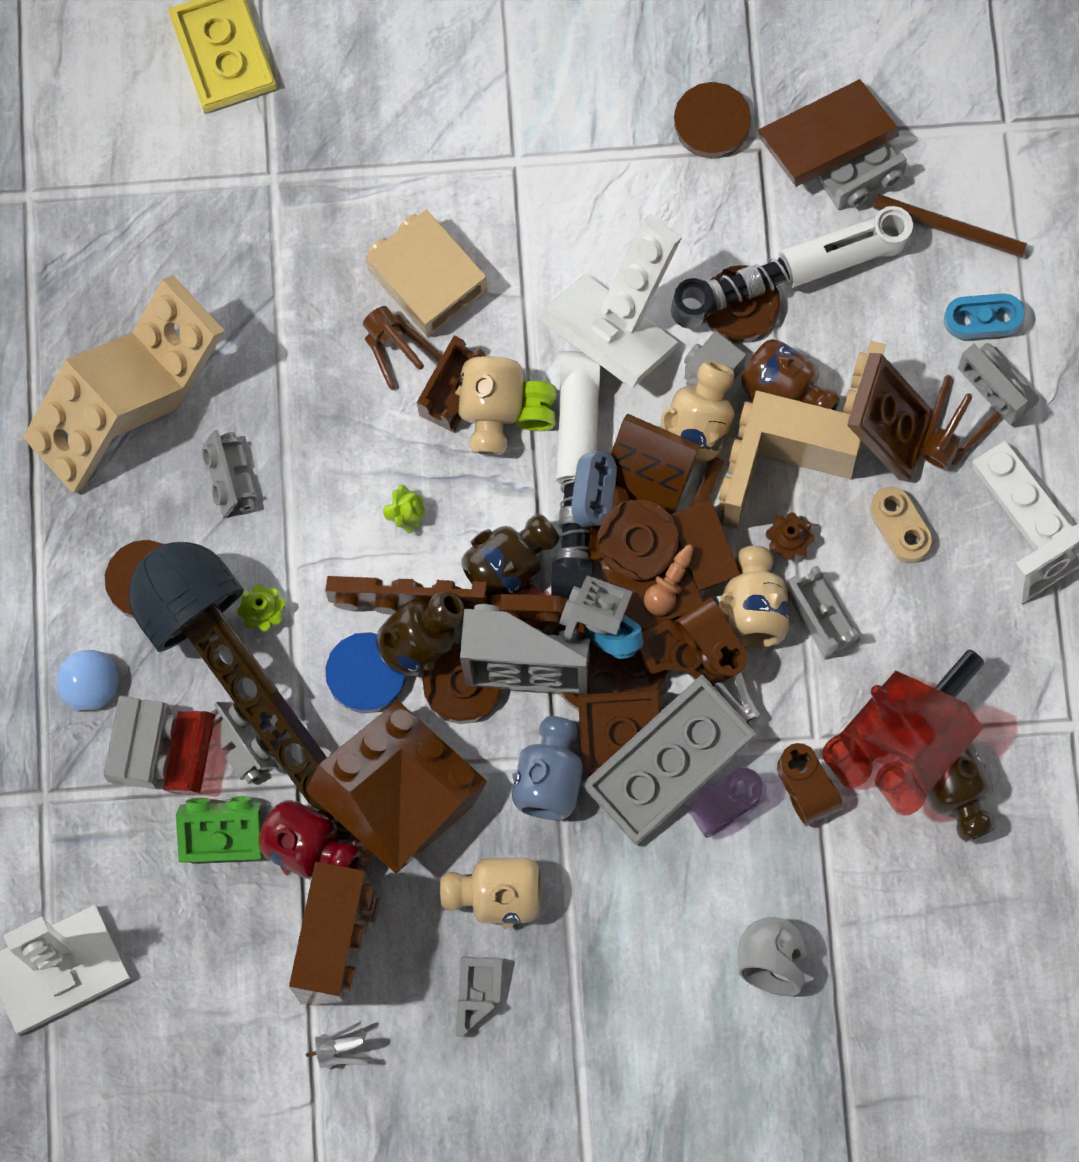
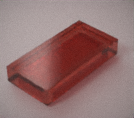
(189, 752)

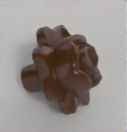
(790, 536)

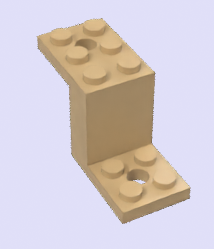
(123, 384)
(793, 435)

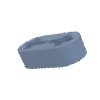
(593, 488)

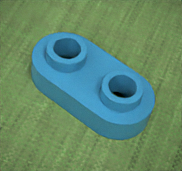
(982, 315)
(621, 645)

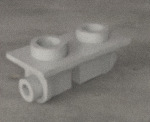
(222, 457)
(250, 751)

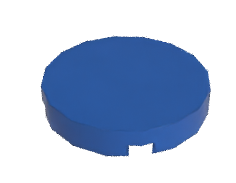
(360, 676)

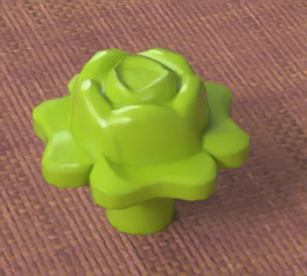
(405, 509)
(261, 607)

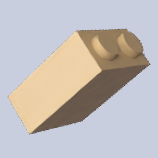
(426, 272)

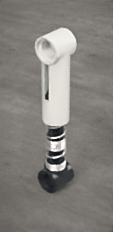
(796, 265)
(576, 437)

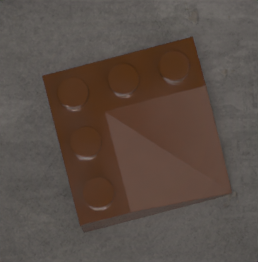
(396, 786)
(332, 927)

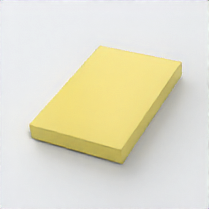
(222, 51)

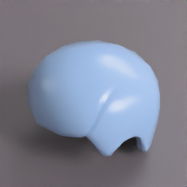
(87, 680)

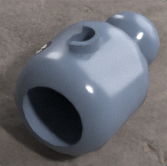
(549, 773)

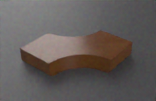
(667, 650)

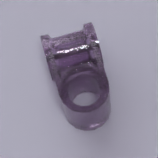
(718, 804)

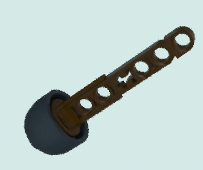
(182, 596)

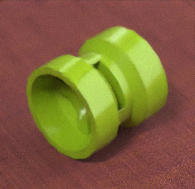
(536, 406)

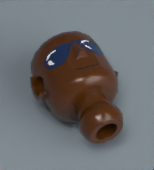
(787, 374)

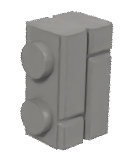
(138, 742)

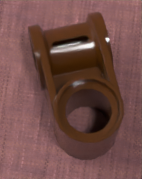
(708, 635)
(810, 791)

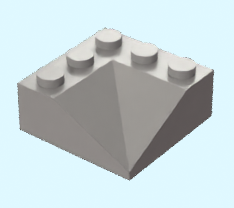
(515, 656)

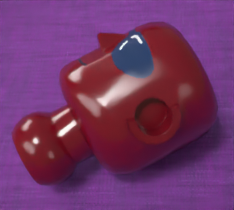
(300, 837)

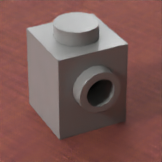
(714, 349)

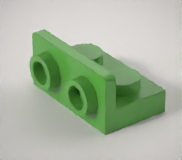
(218, 830)

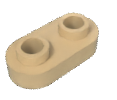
(899, 523)

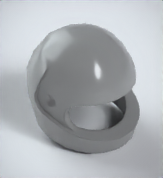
(772, 946)

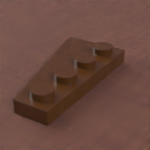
(367, 591)

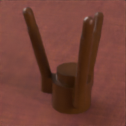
(388, 330)
(941, 447)

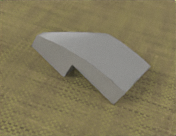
(478, 990)

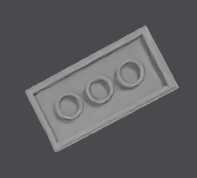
(669, 759)

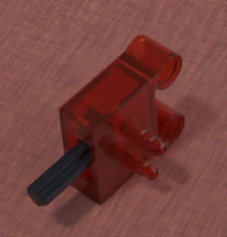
(910, 732)

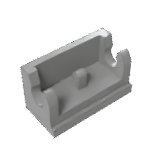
(821, 613)

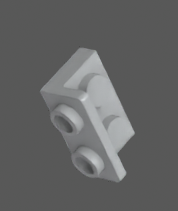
(858, 177)
(997, 382)
(595, 605)

